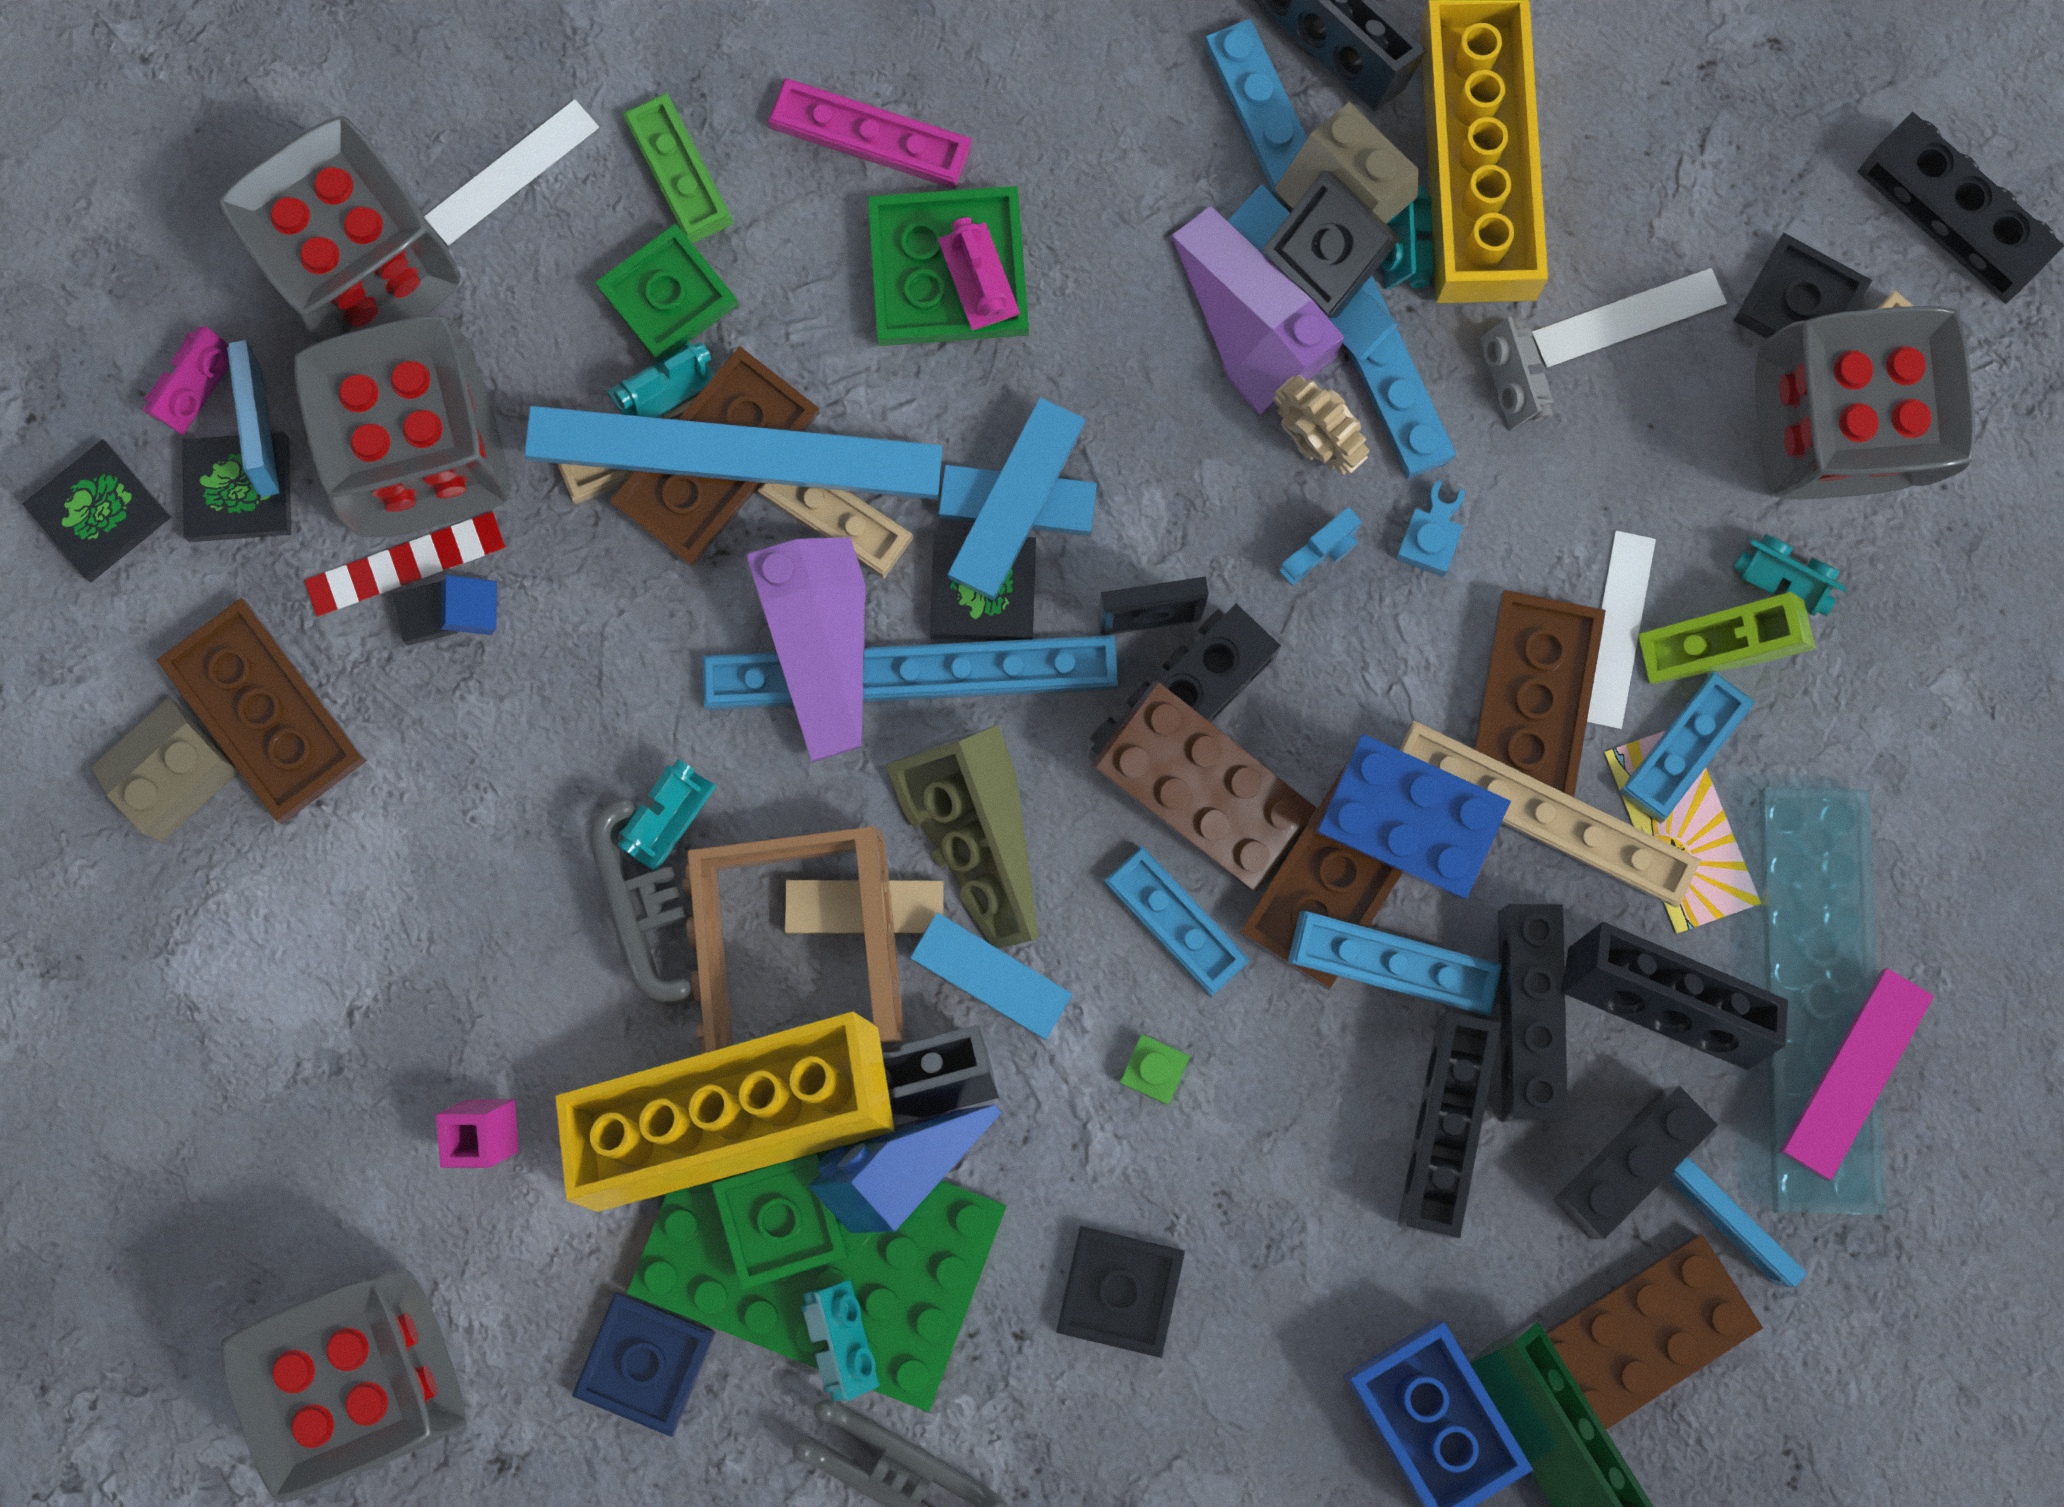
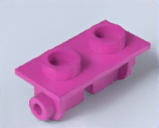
(978, 274)
(198, 370)

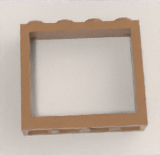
(706, 928)

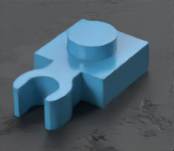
(1431, 536)
(1331, 541)

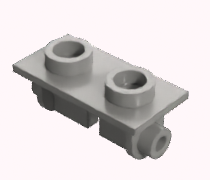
(1510, 353)

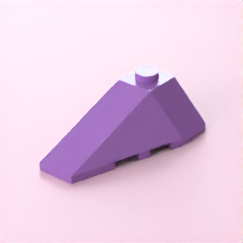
(1253, 311)
(817, 623)

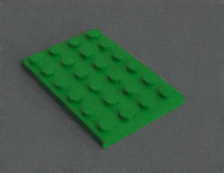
(906, 1281)

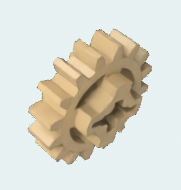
(1321, 424)

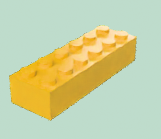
(1483, 151)
(724, 1113)

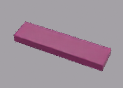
(870, 133)
(1856, 1074)

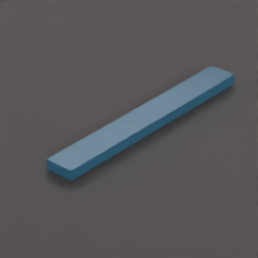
(733, 452)
(929, 672)

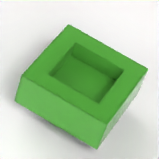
(1154, 1069)

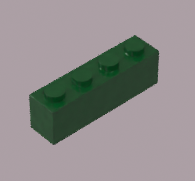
(1555, 1423)

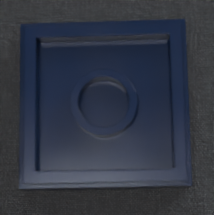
(644, 1364)

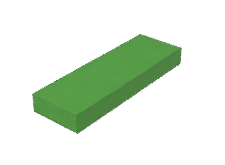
(677, 168)

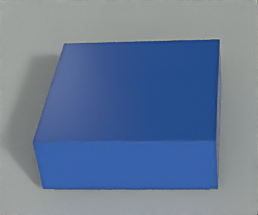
(468, 605)

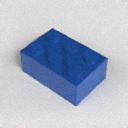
(1412, 816)
(1437, 1420)

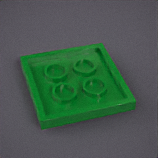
(911, 277)

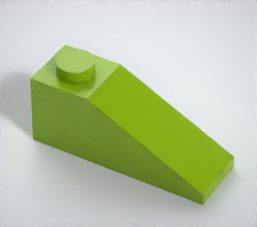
(1728, 639)

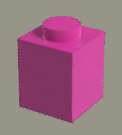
(477, 1133)

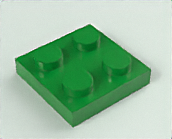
(667, 293)
(777, 1222)

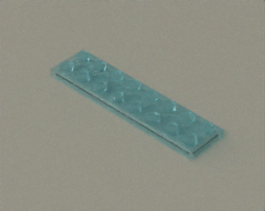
(1824, 965)

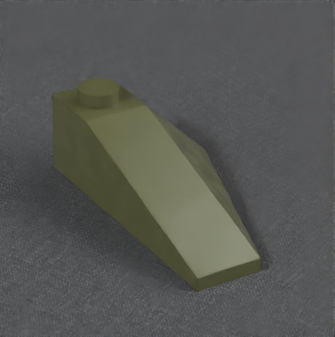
(973, 816)

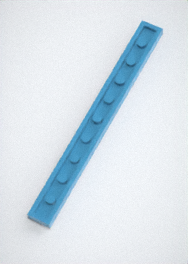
(1276, 140)

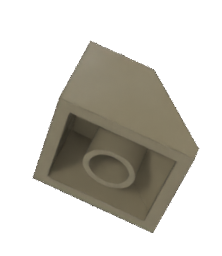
(1359, 158)
(163, 771)

